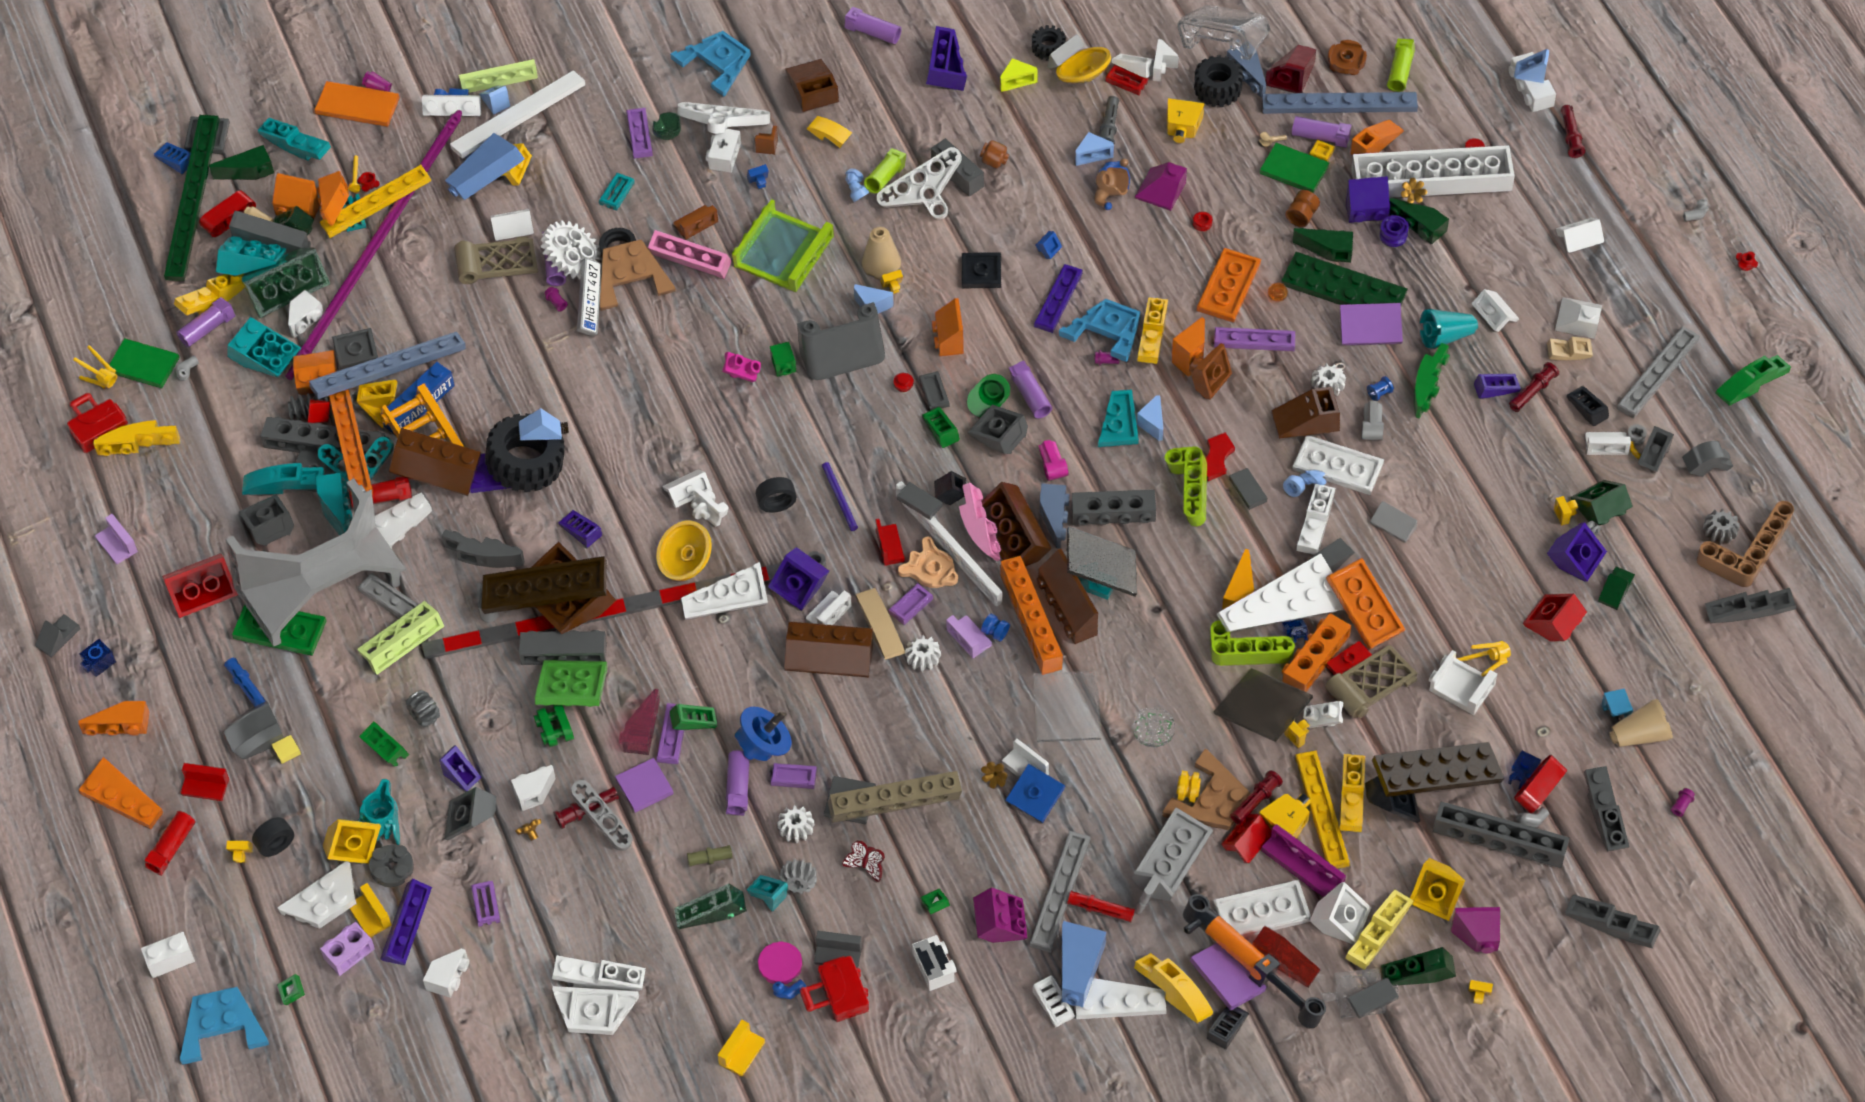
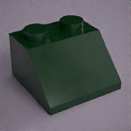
(1603, 501)

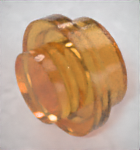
(1277, 292)

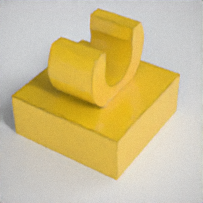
(892, 281)
(1564, 509)
(1297, 733)
(239, 849)
(1480, 988)

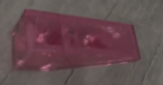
(640, 727)

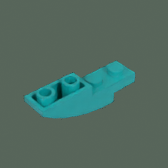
(291, 140)
(279, 478)

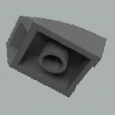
(1000, 429)
(267, 520)
(253, 731)

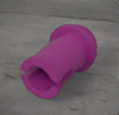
(552, 295)
(1104, 358)
(1685, 797)

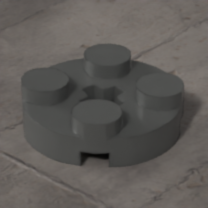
(400, 872)

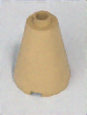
(880, 254)
(1642, 726)

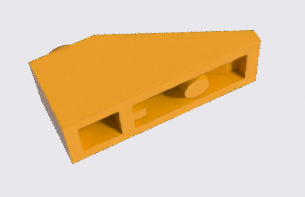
(1241, 582)

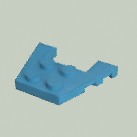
(722, 54)
(1110, 321)
(216, 1015)

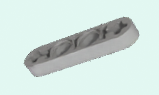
(598, 817)

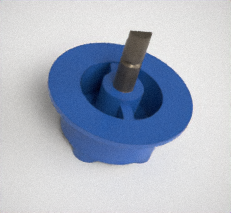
(762, 734)

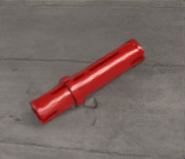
(1094, 904)

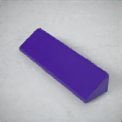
(406, 922)

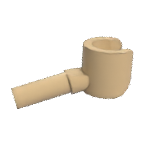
(1267, 140)

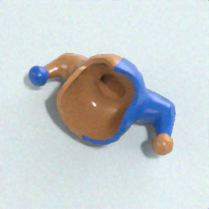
(1112, 181)

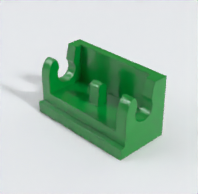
(383, 744)

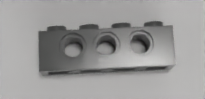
(1104, 501)

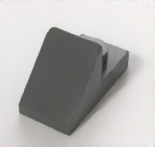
(1656, 448)
(55, 636)

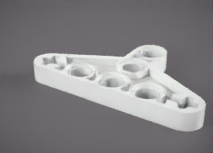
(721, 117)
(932, 180)

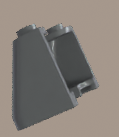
(843, 346)

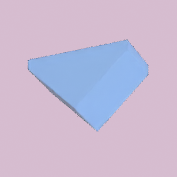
(1532, 67)
(496, 98)
(1093, 149)
(865, 295)
(1150, 418)
(540, 426)

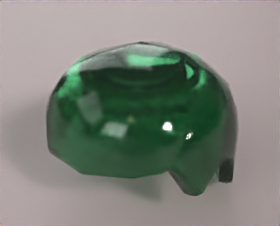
(667, 126)

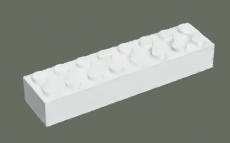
(1440, 169)

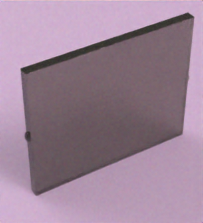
(1101, 561)
(1263, 704)

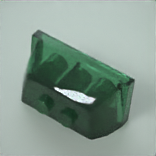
(281, 283)

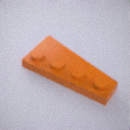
(115, 791)

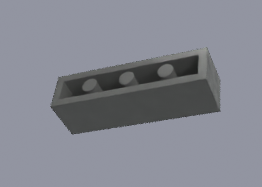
(570, 646)

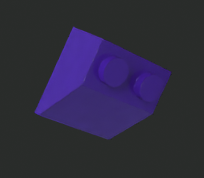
(1367, 199)
(798, 578)

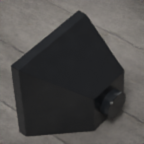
(1400, 805)

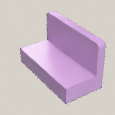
(116, 540)
(968, 635)

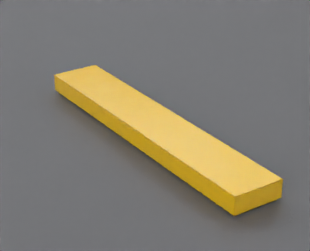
(377, 200)
(1322, 809)

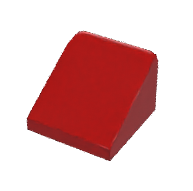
(318, 411)

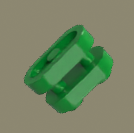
(549, 735)

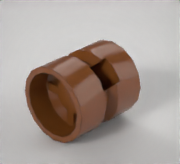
(1302, 208)

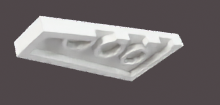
(729, 594)
(1121, 1000)

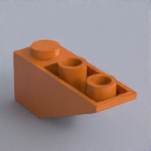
(1375, 137)
(333, 196)
(122, 718)

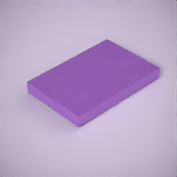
(1371, 324)
(1226, 976)

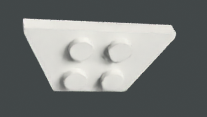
(324, 898)
(594, 1009)

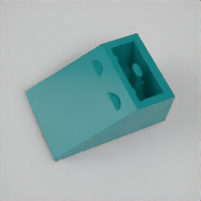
(243, 256)
(261, 349)
(335, 501)

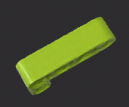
(1190, 469)
(1278, 648)

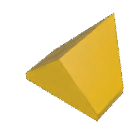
(374, 396)

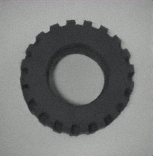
(518, 472)

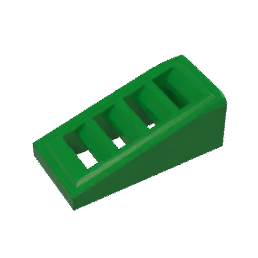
(949, 435)
(680, 720)

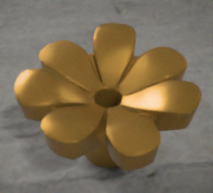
(1413, 187)
(994, 774)
(529, 829)

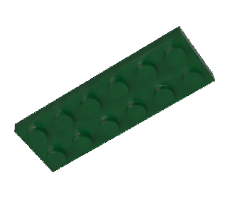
(1339, 283)

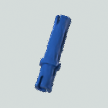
(241, 678)

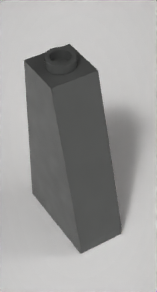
(267, 232)

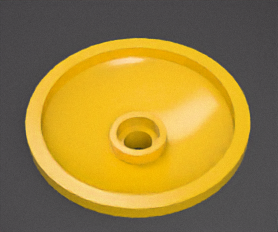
(1084, 65)
(676, 548)

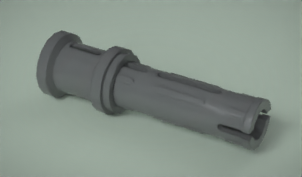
(1108, 128)

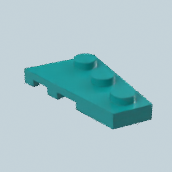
(1120, 421)

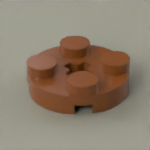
(1343, 65)

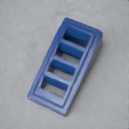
(180, 166)

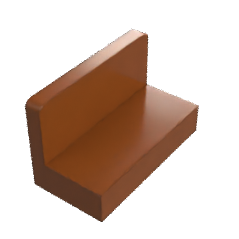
(696, 221)

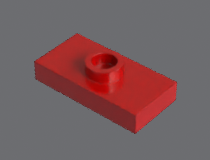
(1348, 658)

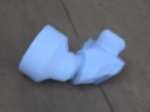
(853, 178)
(1295, 485)

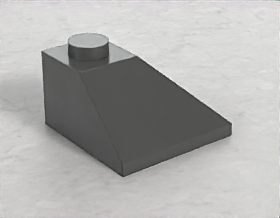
(469, 811)

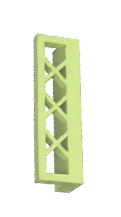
(499, 76)
(404, 638)

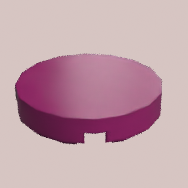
(780, 962)

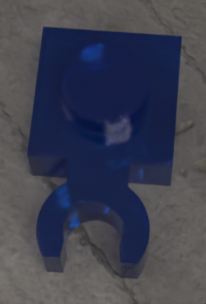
(1295, 629)
(1523, 767)

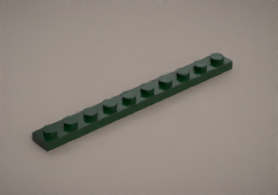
(191, 198)

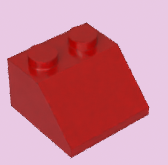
(1556, 616)

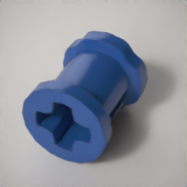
(1380, 388)

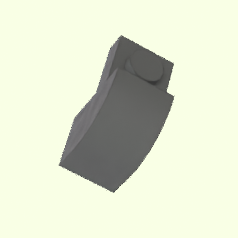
(1705, 457)

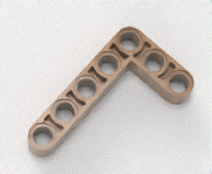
(1747, 564)

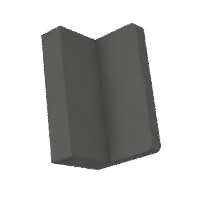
(836, 945)

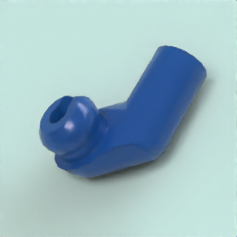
(787, 992)

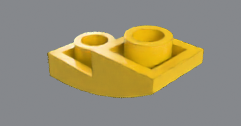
(823, 127)

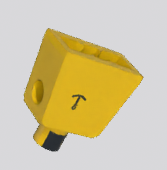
(1183, 118)
(1287, 813)

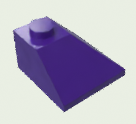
(1577, 552)

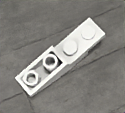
(1316, 519)
(598, 976)

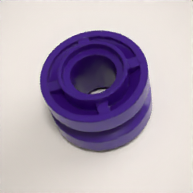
(1394, 231)

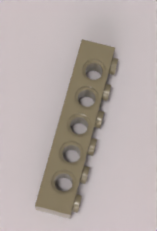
(894, 796)

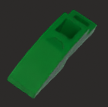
(1751, 377)
(1427, 379)

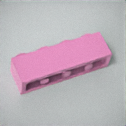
(689, 254)

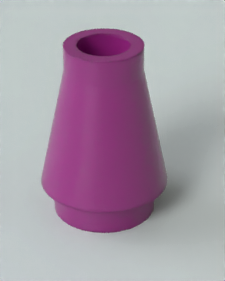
(375, 81)

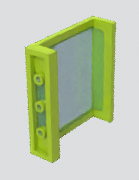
(781, 248)

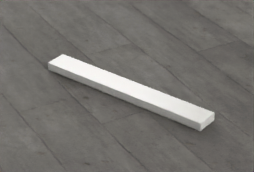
(518, 113)
(958, 554)

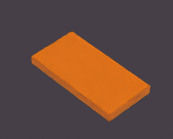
(357, 103)
(1228, 285)
(1365, 603)

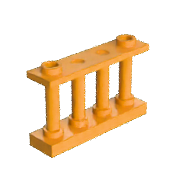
(433, 414)

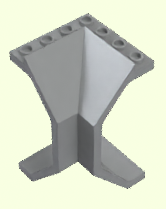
(281, 584)

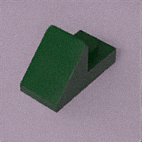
(1616, 587)

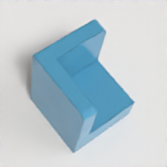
(1617, 703)

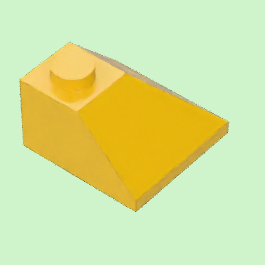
(351, 841)
(1437, 889)

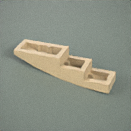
(879, 619)

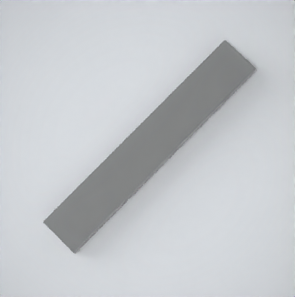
(1658, 372)
(1059, 891)

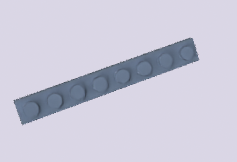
(1339, 102)
(387, 365)

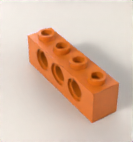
(1330, 627)

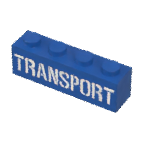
(437, 380)

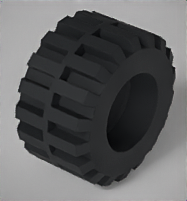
(1218, 92)

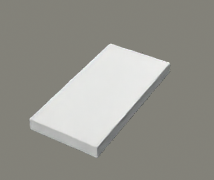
(1339, 463)
(1269, 906)

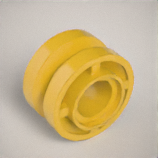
(1188, 786)

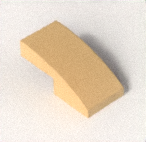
(1574, 349)

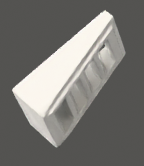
(1138, 65)
(1051, 984)

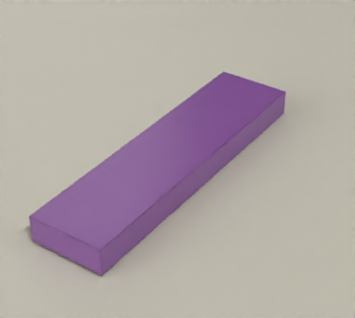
(1255, 339)

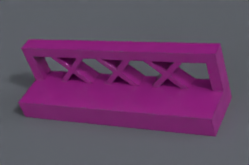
(1302, 862)

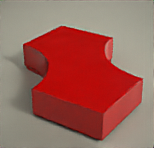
(1219, 449)

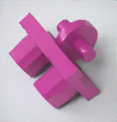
(741, 367)

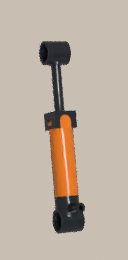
(1261, 967)

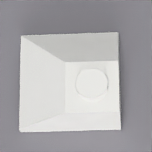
(1578, 317)
(1341, 914)

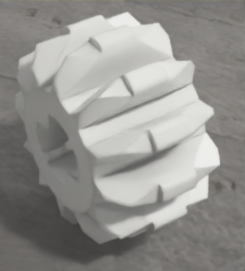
(1329, 377)
(922, 653)
(795, 824)

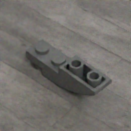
(486, 554)
(1604, 809)

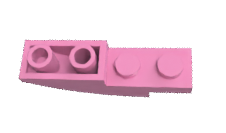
(978, 526)

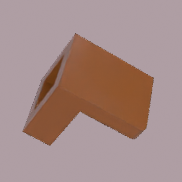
(767, 142)

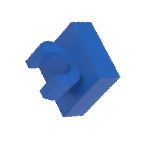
(758, 175)
(1049, 245)

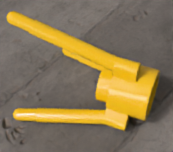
(105, 377)
(1497, 651)

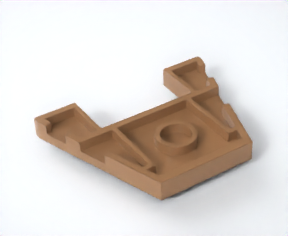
(630, 264)
(1217, 800)

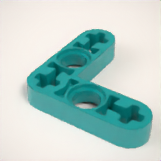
(375, 446)

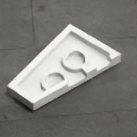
(401, 518)

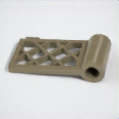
(469, 259)
(1353, 697)

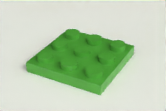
(571, 683)

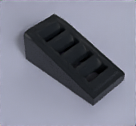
(1594, 416)
(1218, 1038)

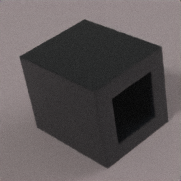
(949, 488)

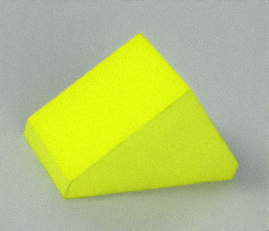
(1018, 75)

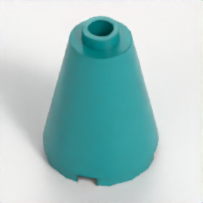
(1445, 327)

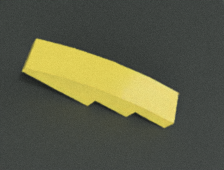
(1379, 929)

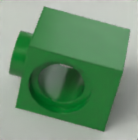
(783, 359)

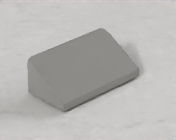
(1065, 51)
(1394, 521)

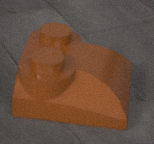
(1211, 372)

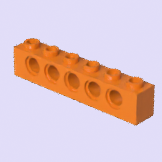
(1031, 615)

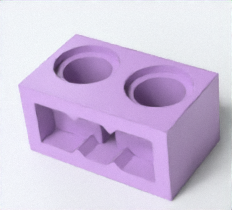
(351, 952)

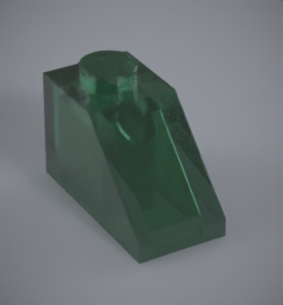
(296, 219)

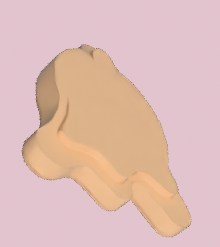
(930, 567)

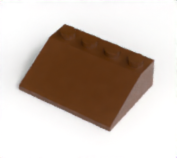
(570, 614)

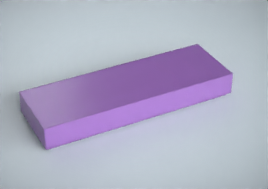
(639, 133)
(670, 740)

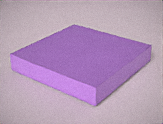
(644, 785)

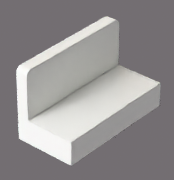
(512, 224)
(1581, 234)
(1494, 309)
(1607, 443)
(683, 489)
(830, 608)
(1021, 756)

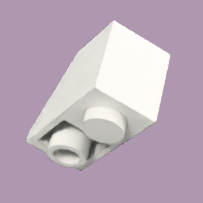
(303, 313)
(533, 787)
(445, 973)

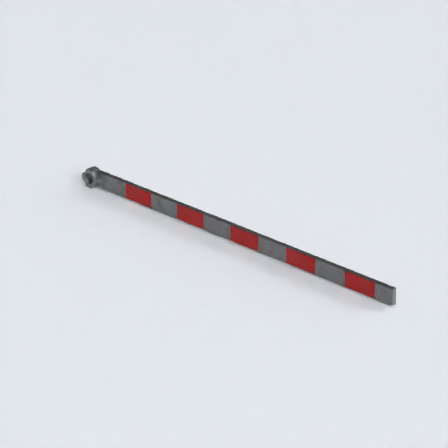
(619, 608)

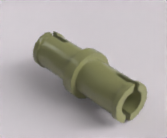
(709, 855)

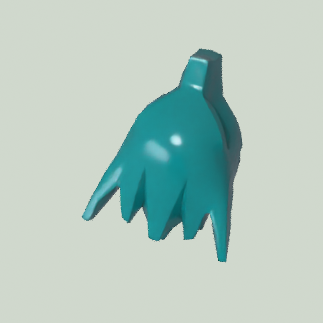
(381, 811)

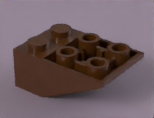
(813, 84)
(1308, 414)

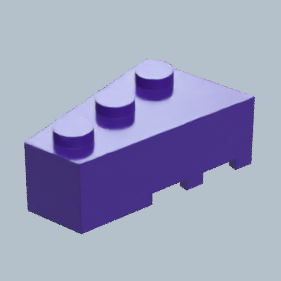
(945, 61)

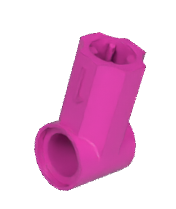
(1054, 465)

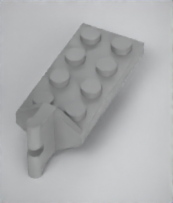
(1170, 858)

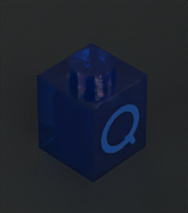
(97, 658)

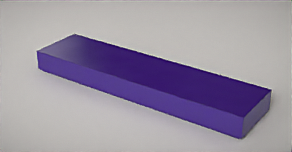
(1058, 298)

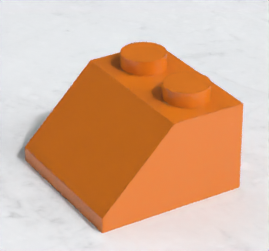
(293, 192)
(949, 329)
(1189, 346)
(311, 367)

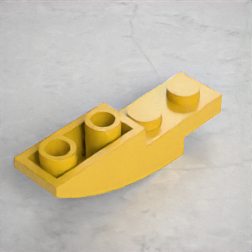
(200, 300)
(1152, 330)
(129, 438)
(1352, 793)
(1179, 988)

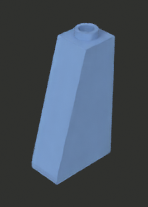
(483, 166)
(1079, 959)

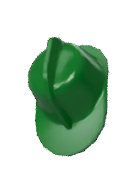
(989, 391)

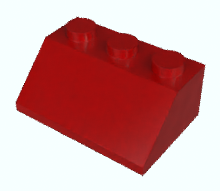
(200, 585)

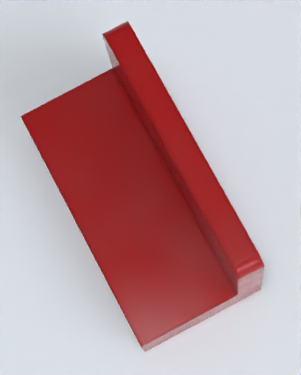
(889, 543)
(204, 782)
(1248, 837)

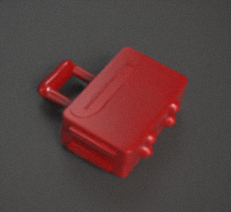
(94, 422)
(842, 988)

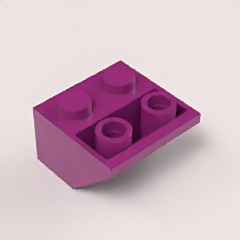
(999, 916)

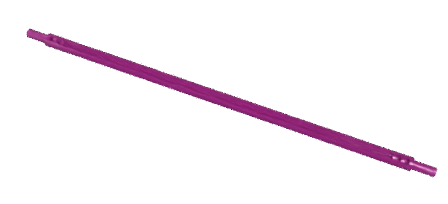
(374, 244)

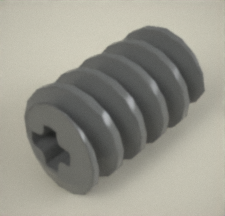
(302, 406)

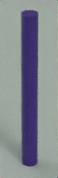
(839, 496)

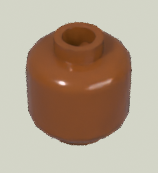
(994, 154)

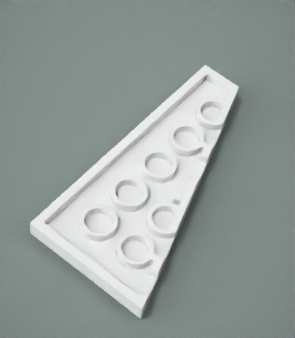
(1290, 597)

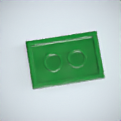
(1294, 168)
(144, 363)

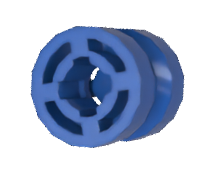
(995, 627)

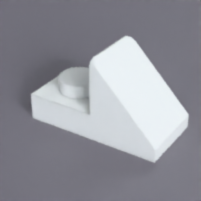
(1164, 58)

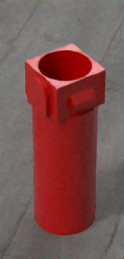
(390, 490)
(169, 842)

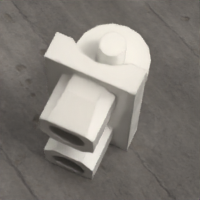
(705, 507)
(1324, 714)

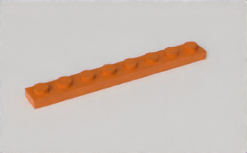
(349, 439)

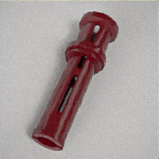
(1573, 137)
(1539, 381)
(1262, 791)
(575, 812)

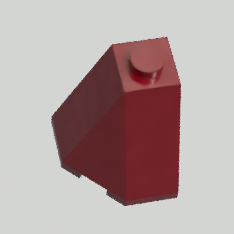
(1292, 70)

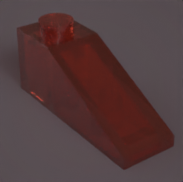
(1292, 961)

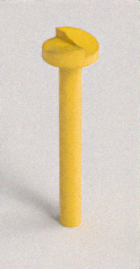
(354, 186)

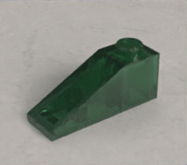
(712, 907)

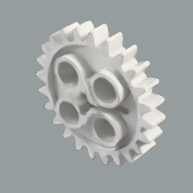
(568, 247)

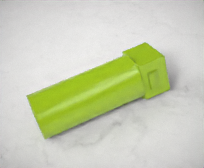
(1401, 64)
(885, 171)

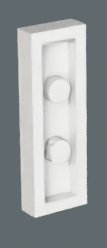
(448, 104)

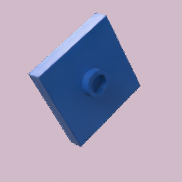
(1035, 793)

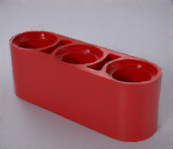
(218, 218)
(1540, 784)

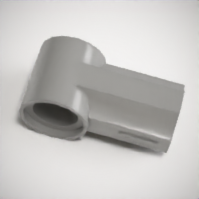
(1372, 425)

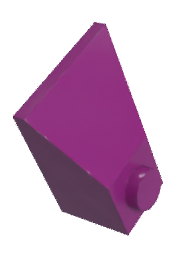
(1163, 185)
(1478, 927)

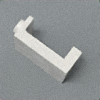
(1461, 683)

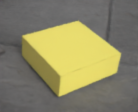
(286, 749)

